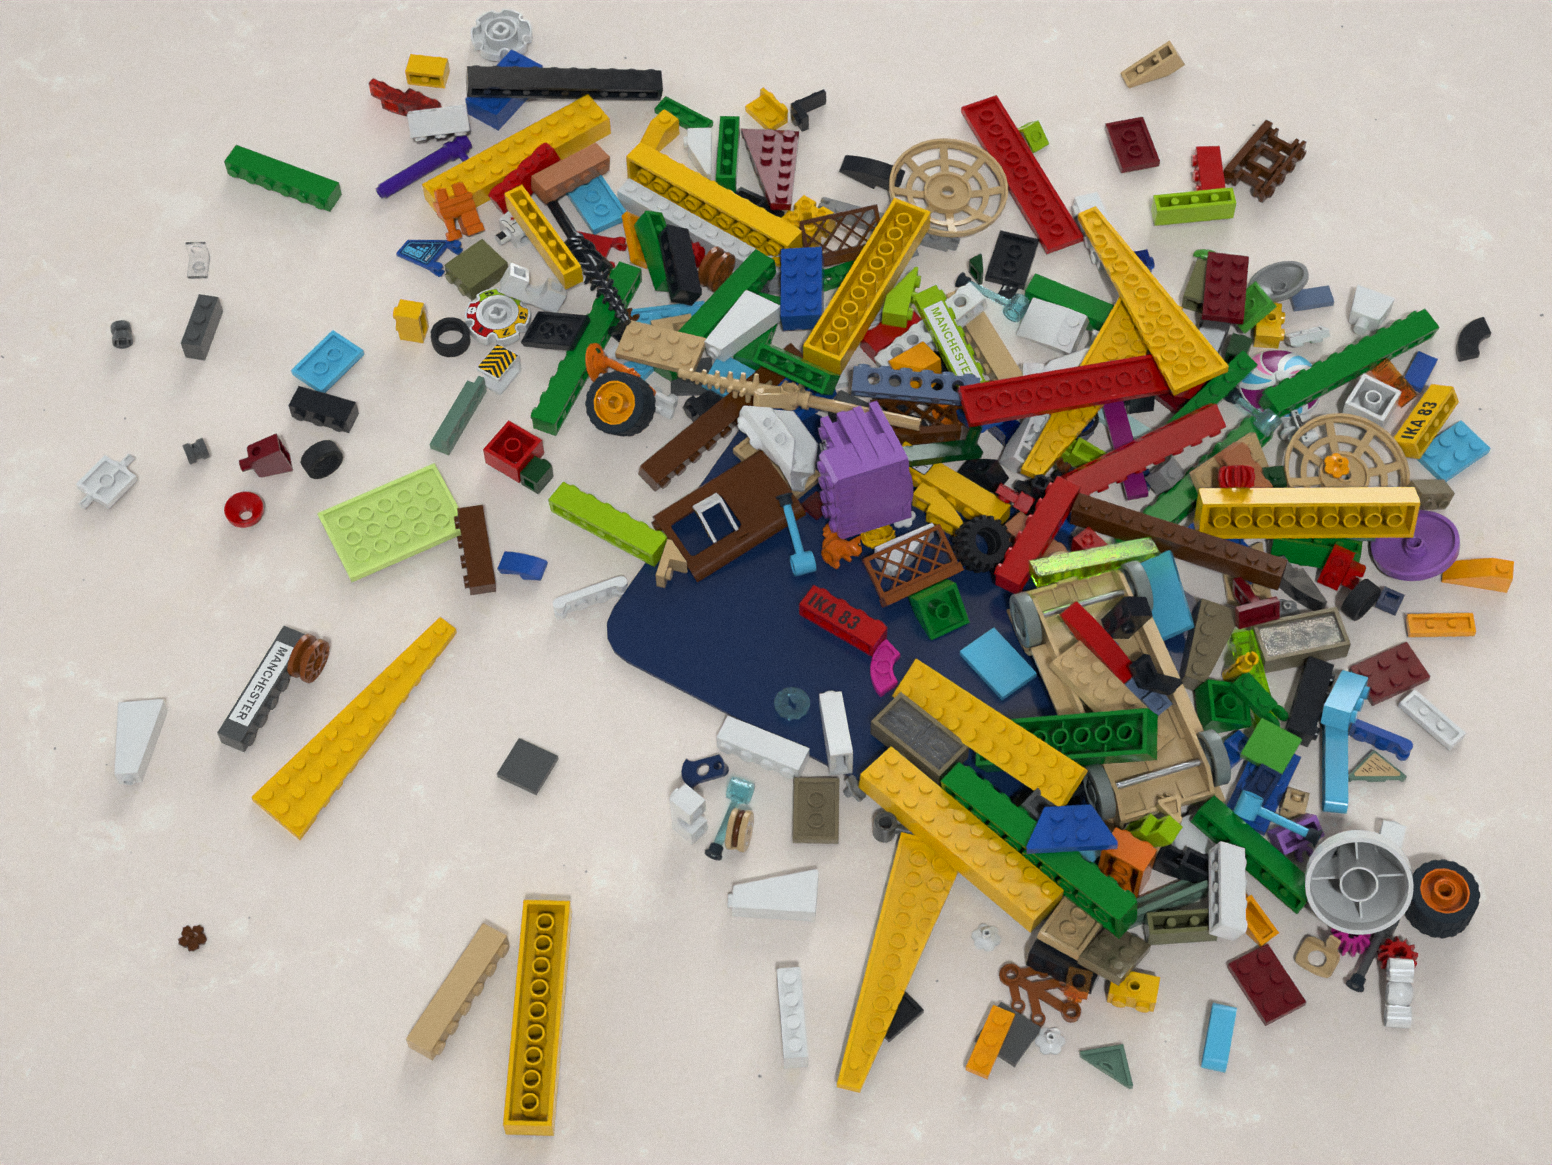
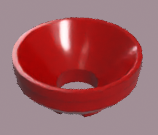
(241, 503)

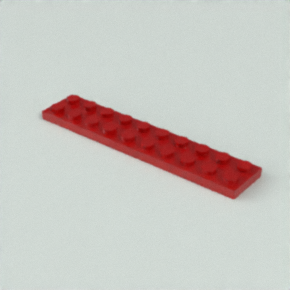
(1024, 174)
(1062, 390)

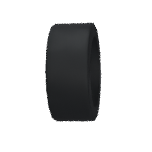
(450, 324)
(319, 469)
(1360, 599)

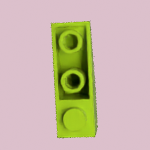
(899, 300)

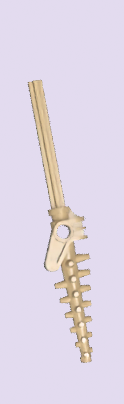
(786, 396)

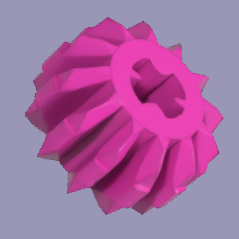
(1356, 944)

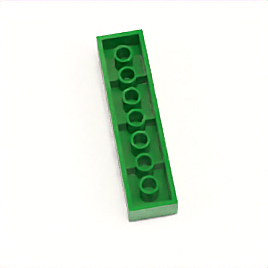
(1094, 736)

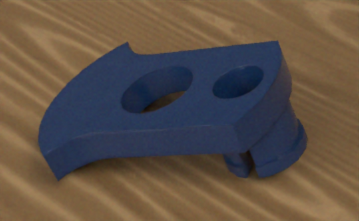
(690, 770)

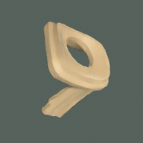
(1329, 949)

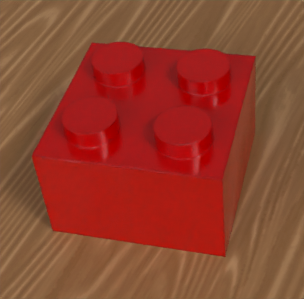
(512, 450)

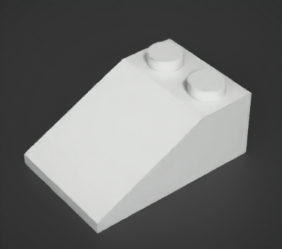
(1053, 326)

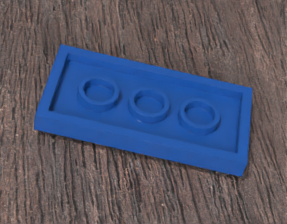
(1261, 824)

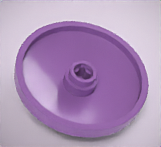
(1423, 556)

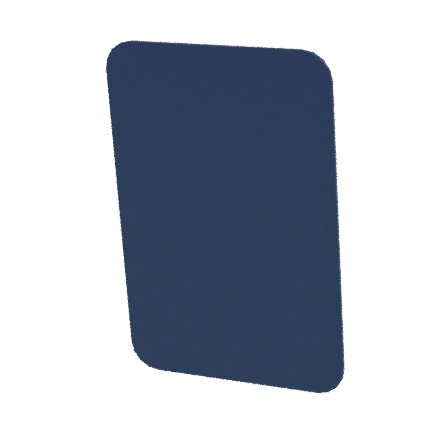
(743, 640)

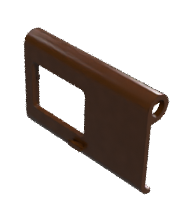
(751, 494)

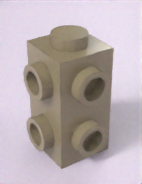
(1432, 493)

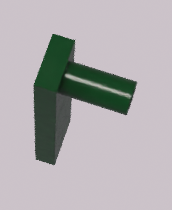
(946, 451)

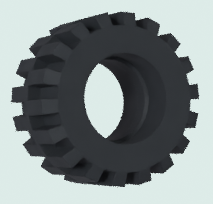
(966, 546)

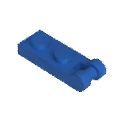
(1381, 739)

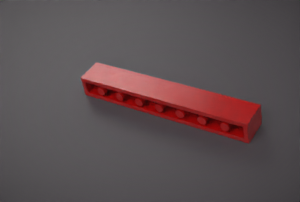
(1147, 450)

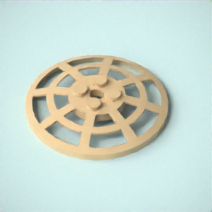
(952, 182)
(1358, 473)

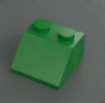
(939, 608)
(1221, 707)

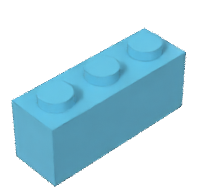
(1345, 700)

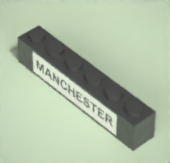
(260, 693)

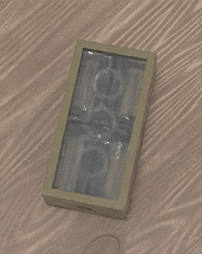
(1294, 638)
(919, 738)

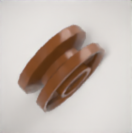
(716, 268)
(308, 658)

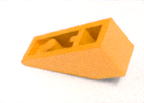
(1481, 573)

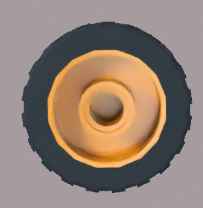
(620, 404)

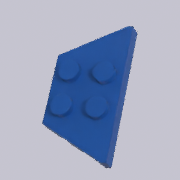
(1070, 830)

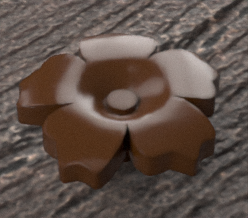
(192, 937)

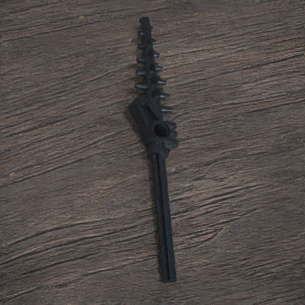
(594, 263)

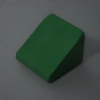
(976, 268)

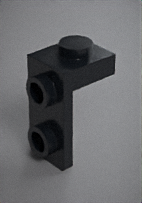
(802, 106)
(696, 407)
(1150, 680)

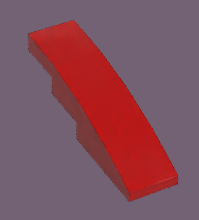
(1097, 640)

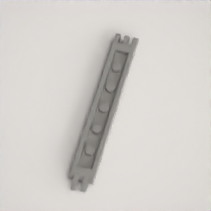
(932, 241)

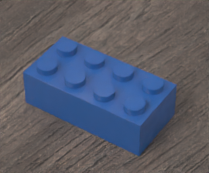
(498, 111)
(802, 287)

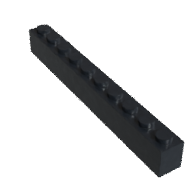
(563, 83)

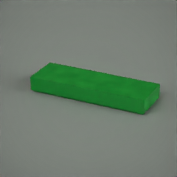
(687, 117)

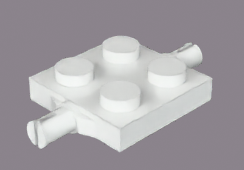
(106, 481)

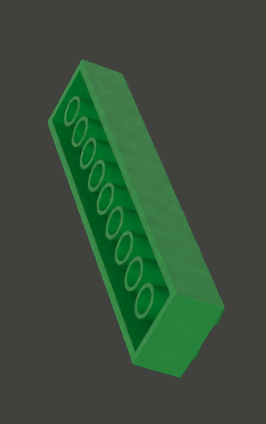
(1080, 880)

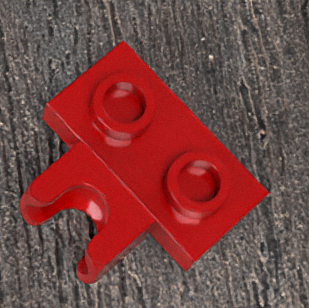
(1021, 501)
(1341, 568)

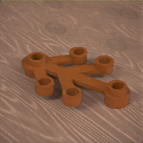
(1036, 991)

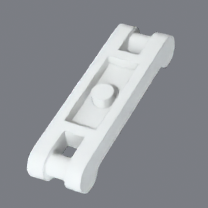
(588, 596)

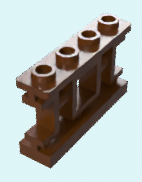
(1254, 150)

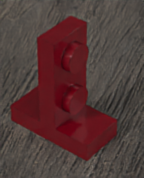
(1252, 609)

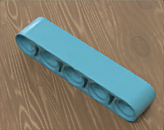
(1334, 770)

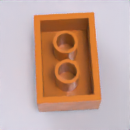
(1129, 863)

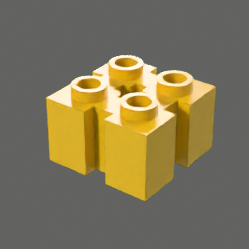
(805, 209)

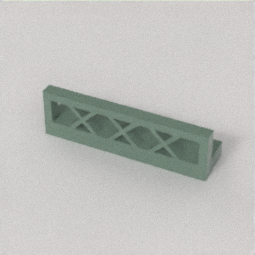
(459, 416)
(1170, 898)

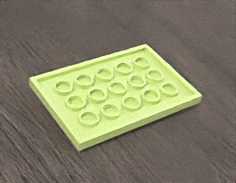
(391, 522)

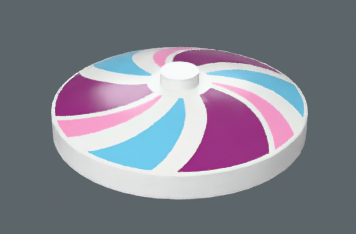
(1271, 370)

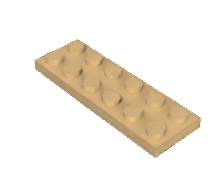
(1099, 686)

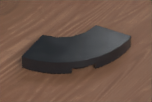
(1470, 338)

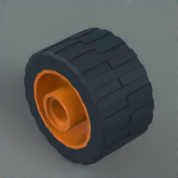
(1442, 898)

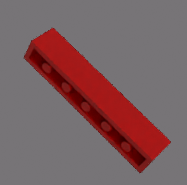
(1037, 535)

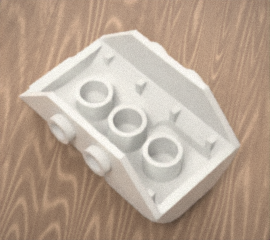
(783, 441)

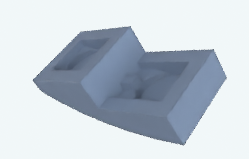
(1154, 701)

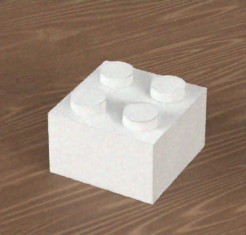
(1372, 400)

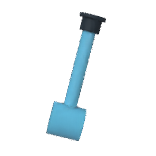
(803, 561)
(1250, 805)

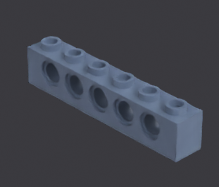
(926, 394)

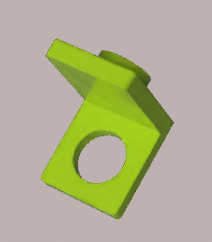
(1034, 135)

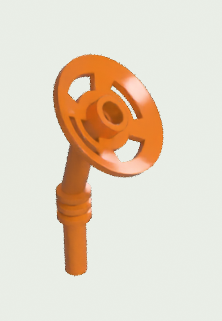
(599, 363)

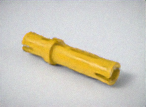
(1242, 665)

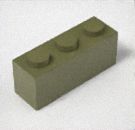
(1178, 927)

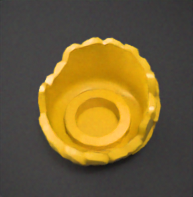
(878, 536)

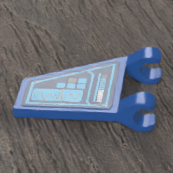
(427, 252)

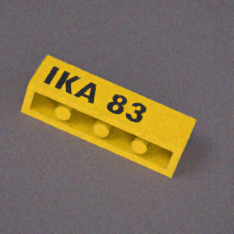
(1426, 420)

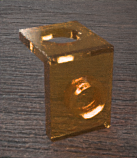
(1077, 994)

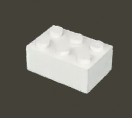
(438, 122)

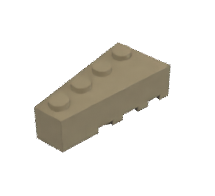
(1205, 641)

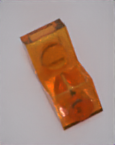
(1390, 375)

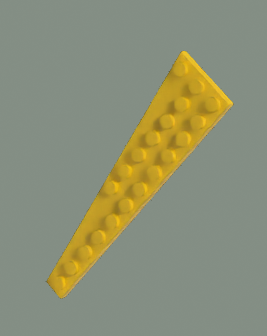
(1170, 335)
(1115, 341)
(318, 769)
(907, 918)

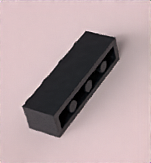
(679, 265)
(1309, 699)

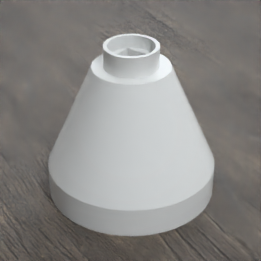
(1359, 882)

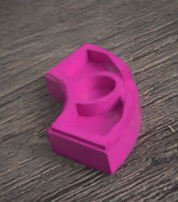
(882, 668)

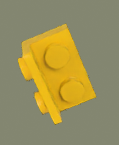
(768, 111)

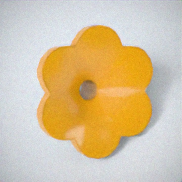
(1336, 465)

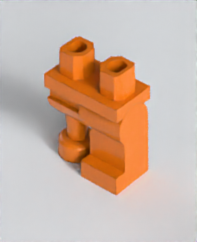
(457, 206)

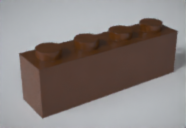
(476, 550)

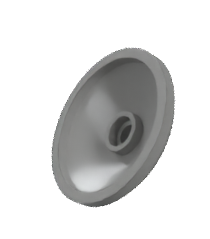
(1281, 279)

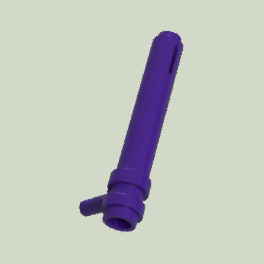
(449, 152)

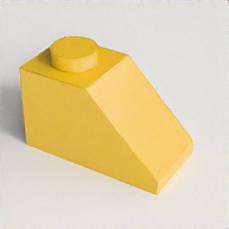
(661, 130)

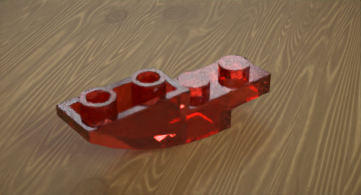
(398, 101)

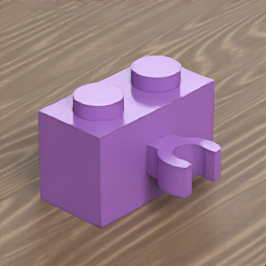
(1289, 841)

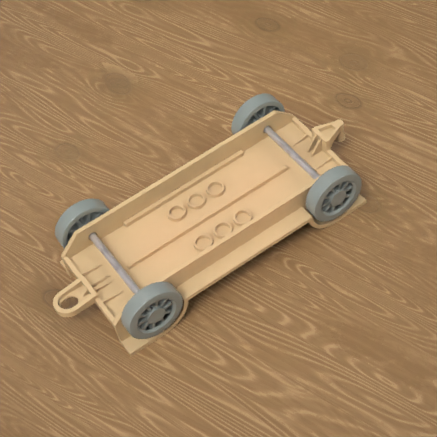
(1187, 767)

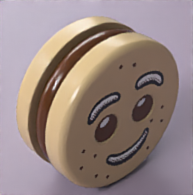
(739, 830)

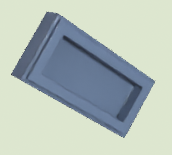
(1312, 298)

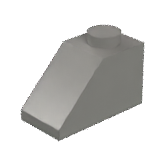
(1165, 475)

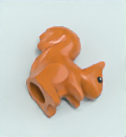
(836, 548)

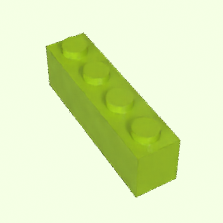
(1193, 206)

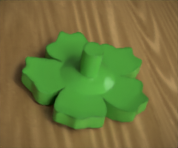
(1202, 253)

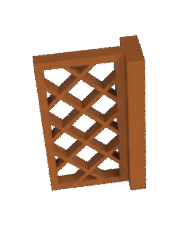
(921, 582)

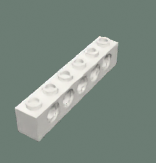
(966, 295)

